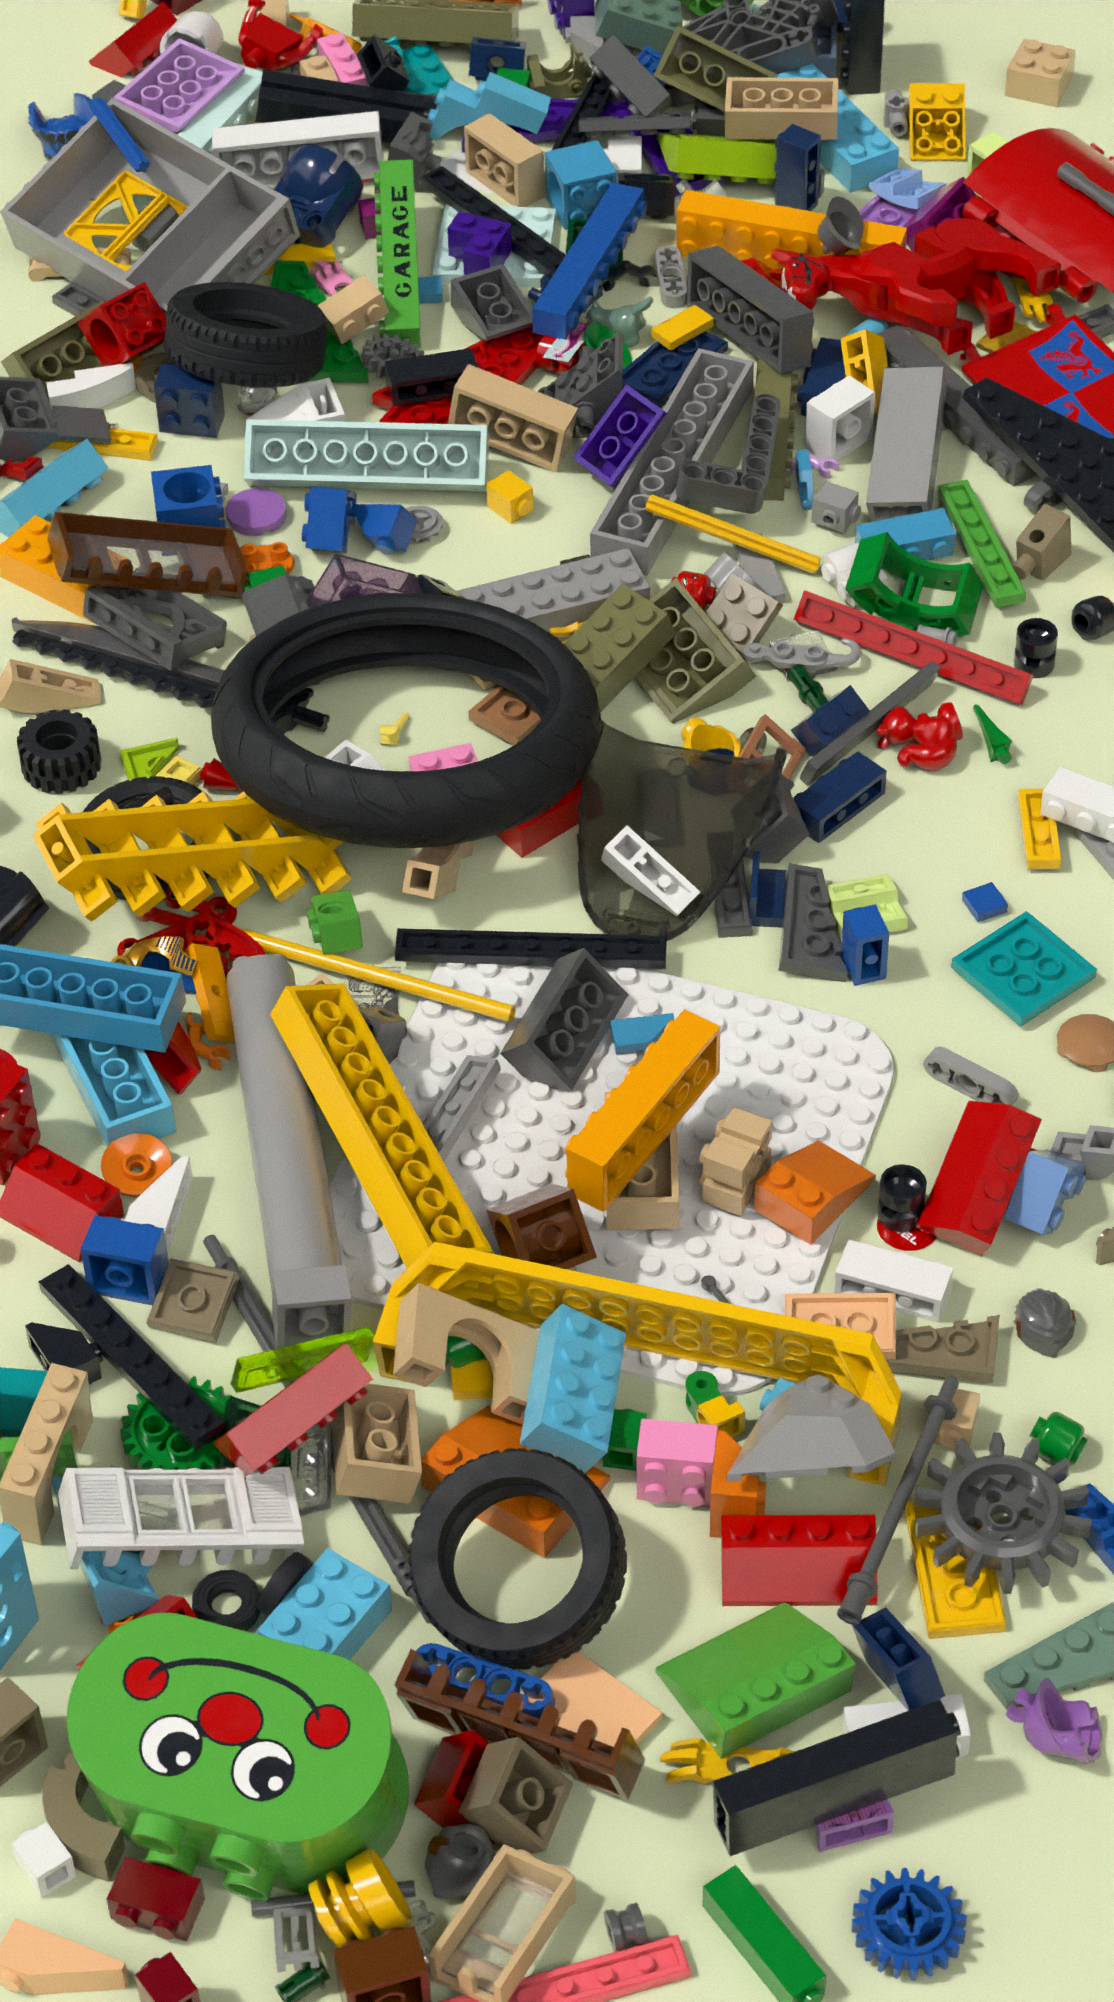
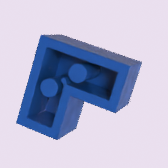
(328, 518)

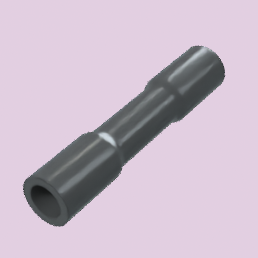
(1080, 182)

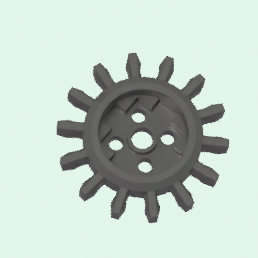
(1021, 1490)

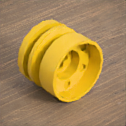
(367, 1900)

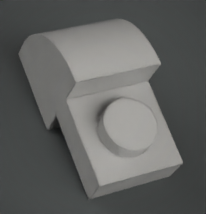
(1090, 1149)

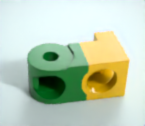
(709, 1405)

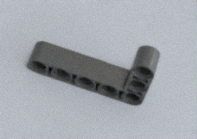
(731, 487)

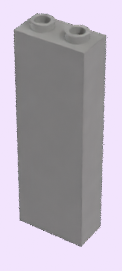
(906, 442)

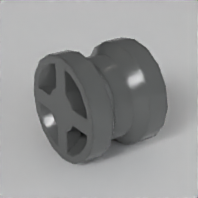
(625, 1926)

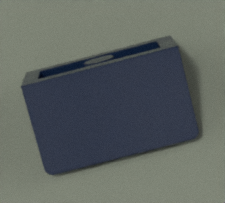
(766, 895)

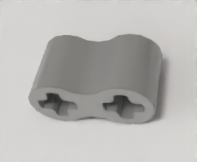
(722, 569)

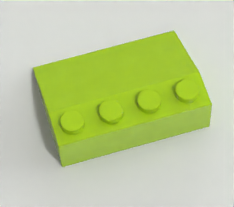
(718, 157)

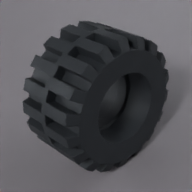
(59, 751)

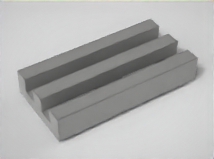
(296, 1957)

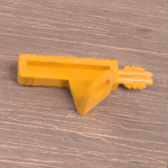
(309, 23)

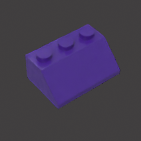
(620, 435)

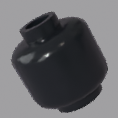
(1093, 617)

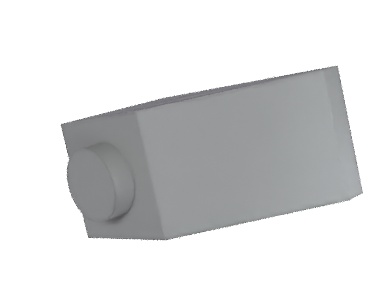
(583, 35)

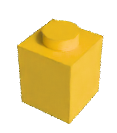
(509, 496)

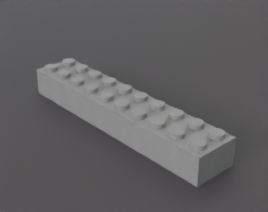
(693, 429)

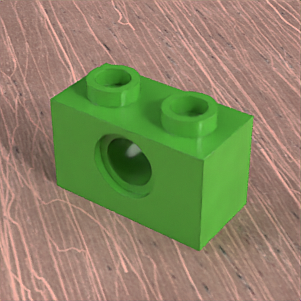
(335, 922)

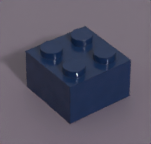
(188, 403)

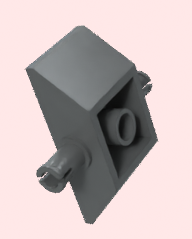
(591, 383)

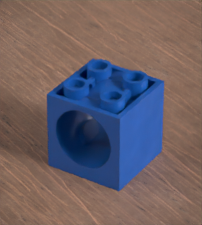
(188, 496)

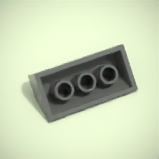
(565, 1022)

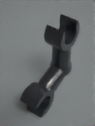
(627, 267)

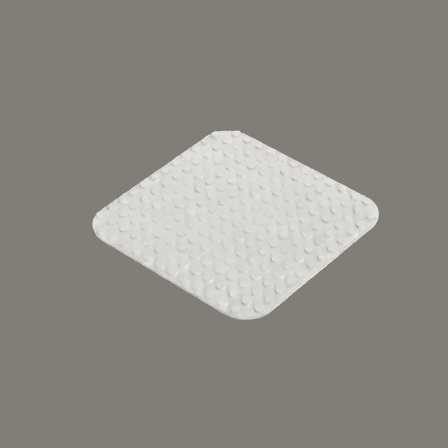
(777, 1060)

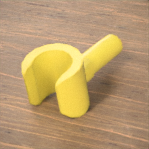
(391, 734)

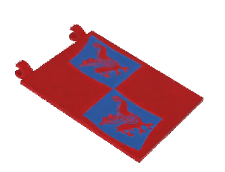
(1056, 367)

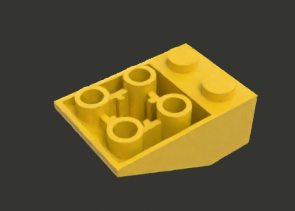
(936, 122)

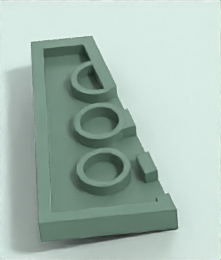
(1067, 1658)

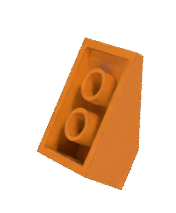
(810, 1190)

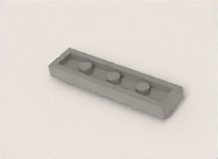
(460, 1101)

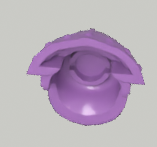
(1058, 1724)

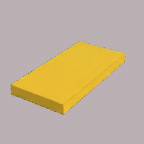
(946, 1602)

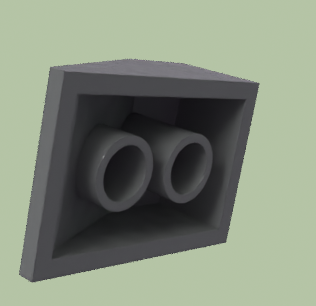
(490, 303)

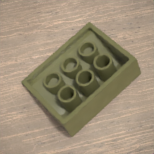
(696, 664)

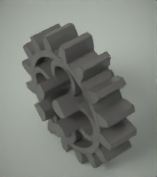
(384, 349)

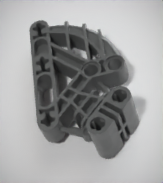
(774, 42)

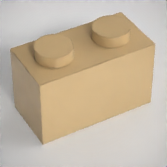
(354, 309)

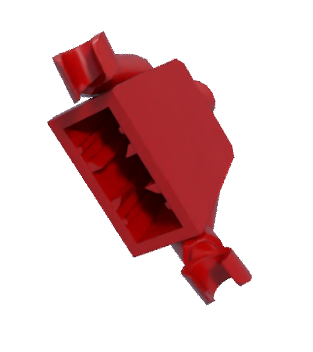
(271, 44)

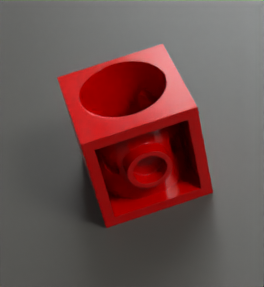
(125, 326)

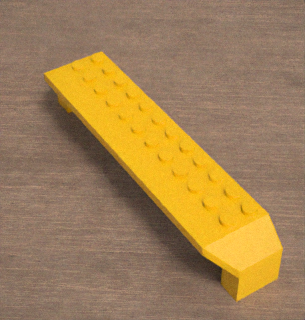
(657, 1323)

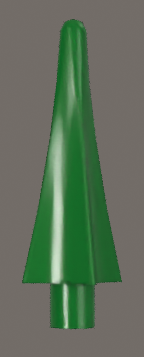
(996, 741)

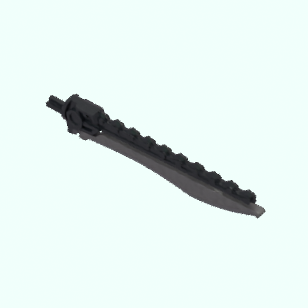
(192, 680)

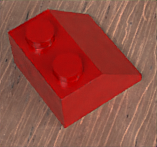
(450, 1778)

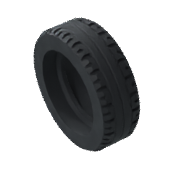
(245, 334)
(463, 1498)

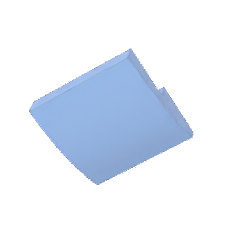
(905, 188)

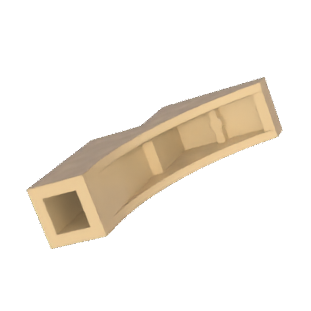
(435, 870)

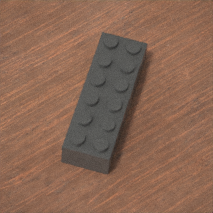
(751, 309)

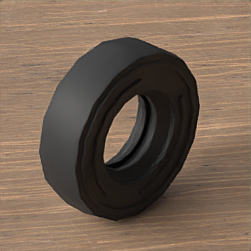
(227, 1582)
(283, 1582)

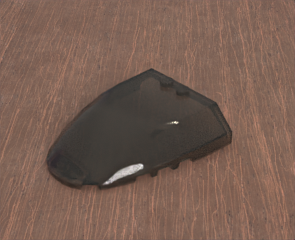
(684, 804)

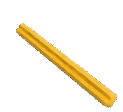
(732, 534)

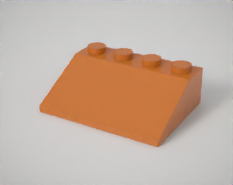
(525, 1519)

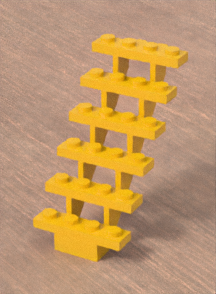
(175, 862)

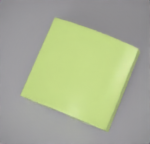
(866, 892)

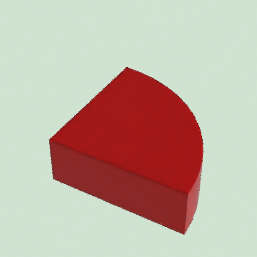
(22, 470)

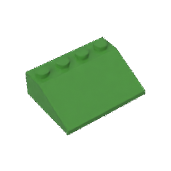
(758, 1677)

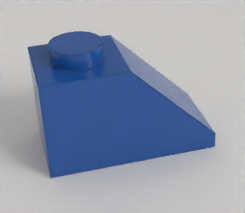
(386, 525)

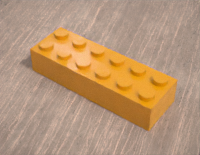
(643, 1109)

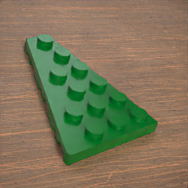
(341, 360)

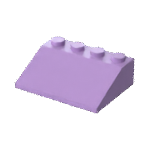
(179, 85)

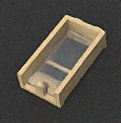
(502, 1926)

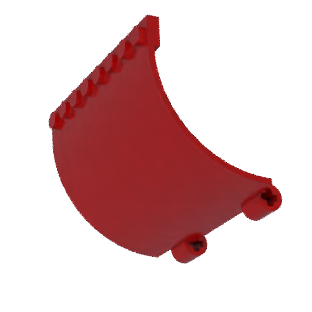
(1044, 212)

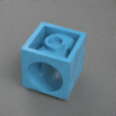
(577, 180)

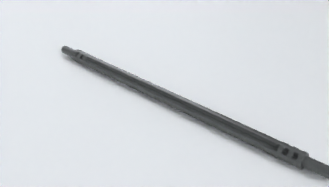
(367, 1508)

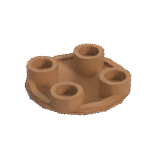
(1087, 1041)

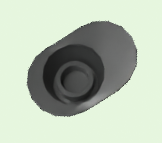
(841, 227)

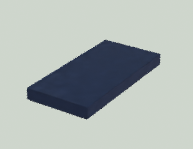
(659, 369)

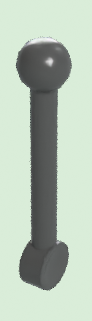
(709, 1284)

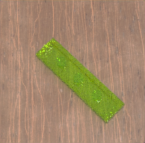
(294, 1360)

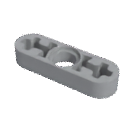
(667, 284)
(953, 1071)

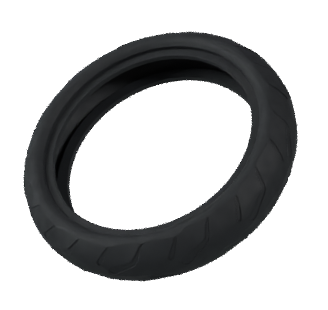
(405, 806)

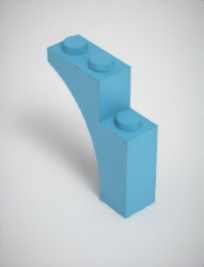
(497, 96)

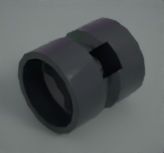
(1036, 647)
(901, 1197)

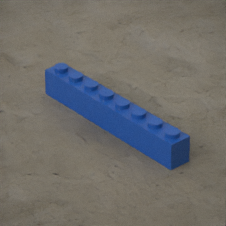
(588, 261)

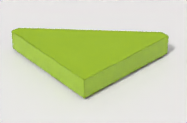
(148, 759)

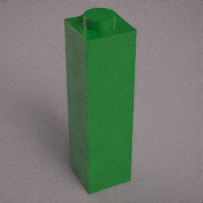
(763, 1938)

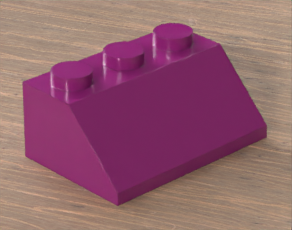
(944, 205)

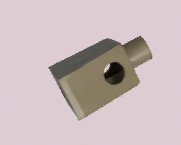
(1043, 544)

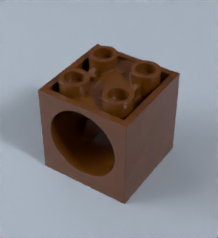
(543, 1228)

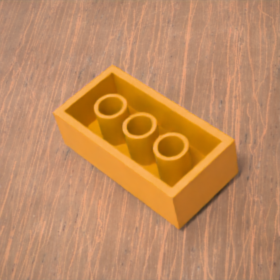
(29, 564)

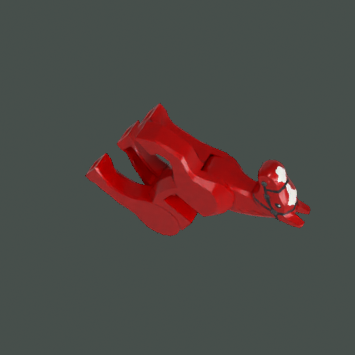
(924, 286)

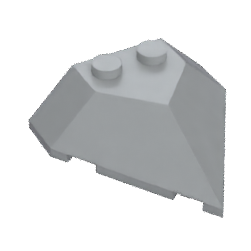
(813, 1430)

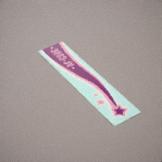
(565, 349)

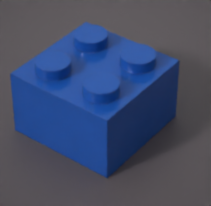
(124, 1259)

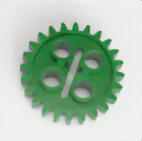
(162, 1449)

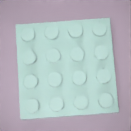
(538, 219)

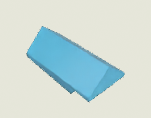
(115, 1589)

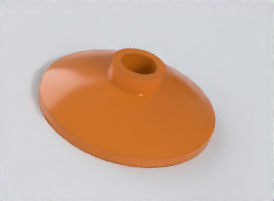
(132, 1152)

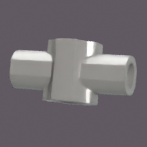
(896, 112)

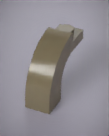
(91, 1842)

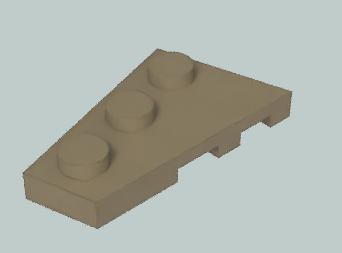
(956, 1351)

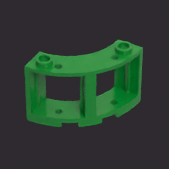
(905, 610)

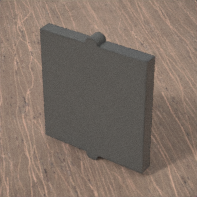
(80, 424)

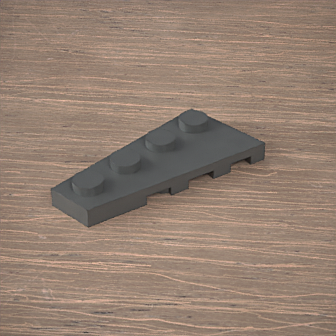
(595, 125)
(808, 927)

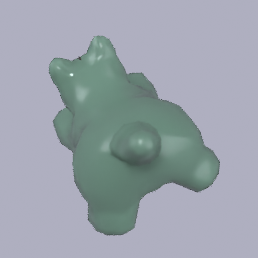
(625, 319)

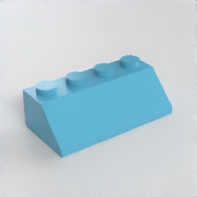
(51, 487)

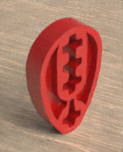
(224, 937)

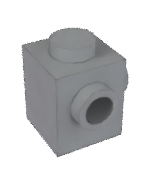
(835, 507)

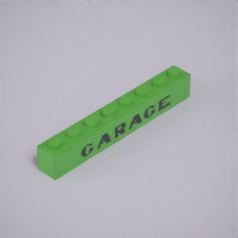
(398, 249)

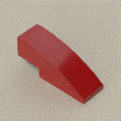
(179, 1062)

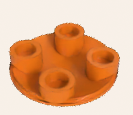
(267, 556)

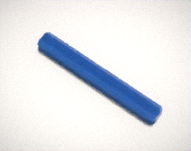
(119, 135)

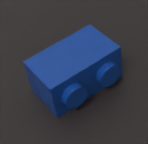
(865, 944)

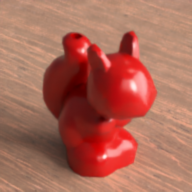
(934, 734)

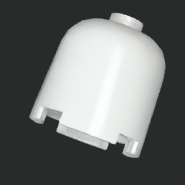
(197, 29)

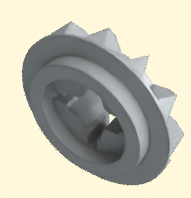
(429, 519)

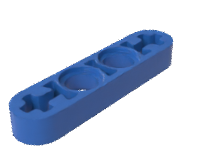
(490, 1673)

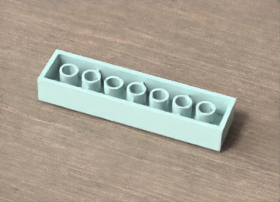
(366, 455)

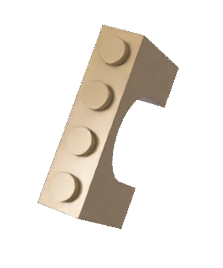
(422, 1337)
(27, 1481)

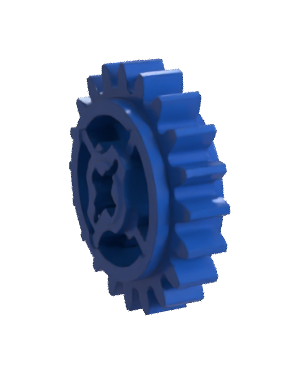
(912, 1898)

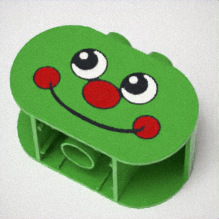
(237, 1752)

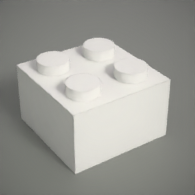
(840, 419)

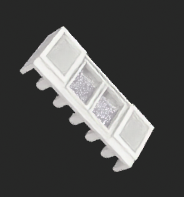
(178, 1511)

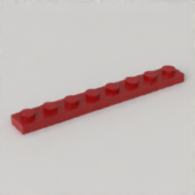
(913, 647)

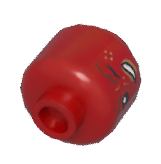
(698, 587)

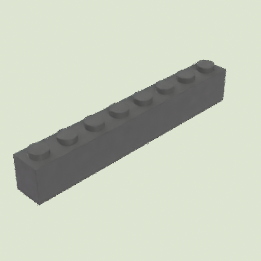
(906, 351)

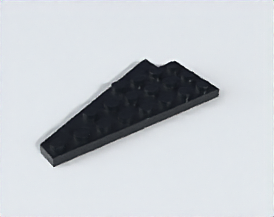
(1059, 450)

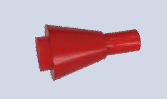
(217, 777)

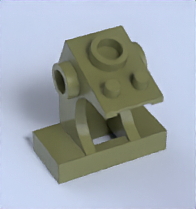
(560, 82)

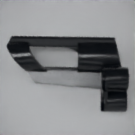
(19, 906)

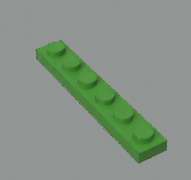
(982, 544)

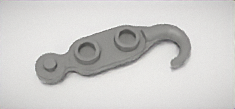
(812, 657)

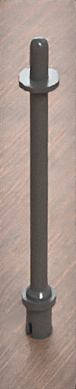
(862, 1584)

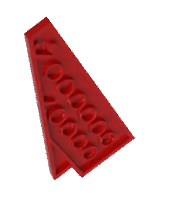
(505, 356)

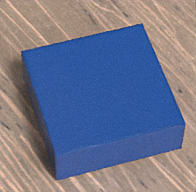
(984, 902)

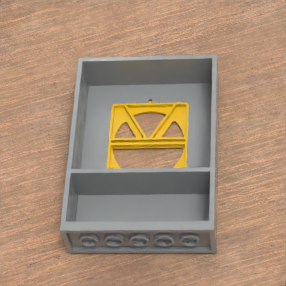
(224, 230)

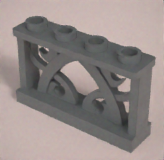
(192, 632)

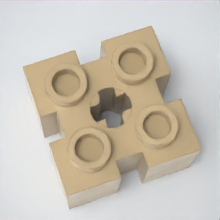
(735, 1160)

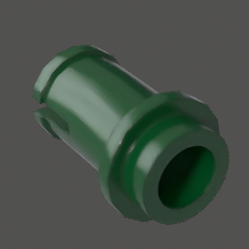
(303, 1983)

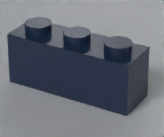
(797, 168)
(825, 370)
(840, 795)
(898, 1659)

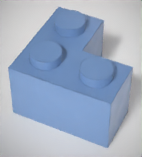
(1042, 1188)

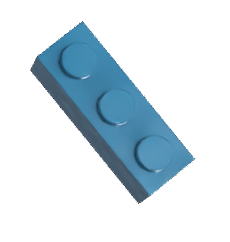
(922, 534)

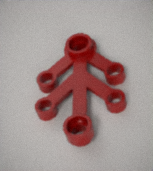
(178, 922)

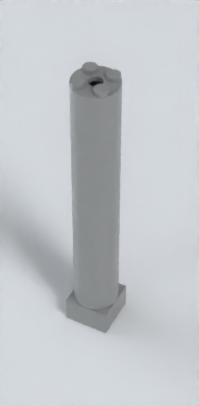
(288, 1162)

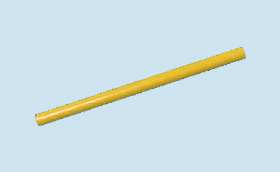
(385, 977)

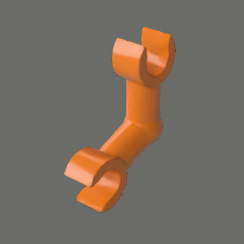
(204, 1050)

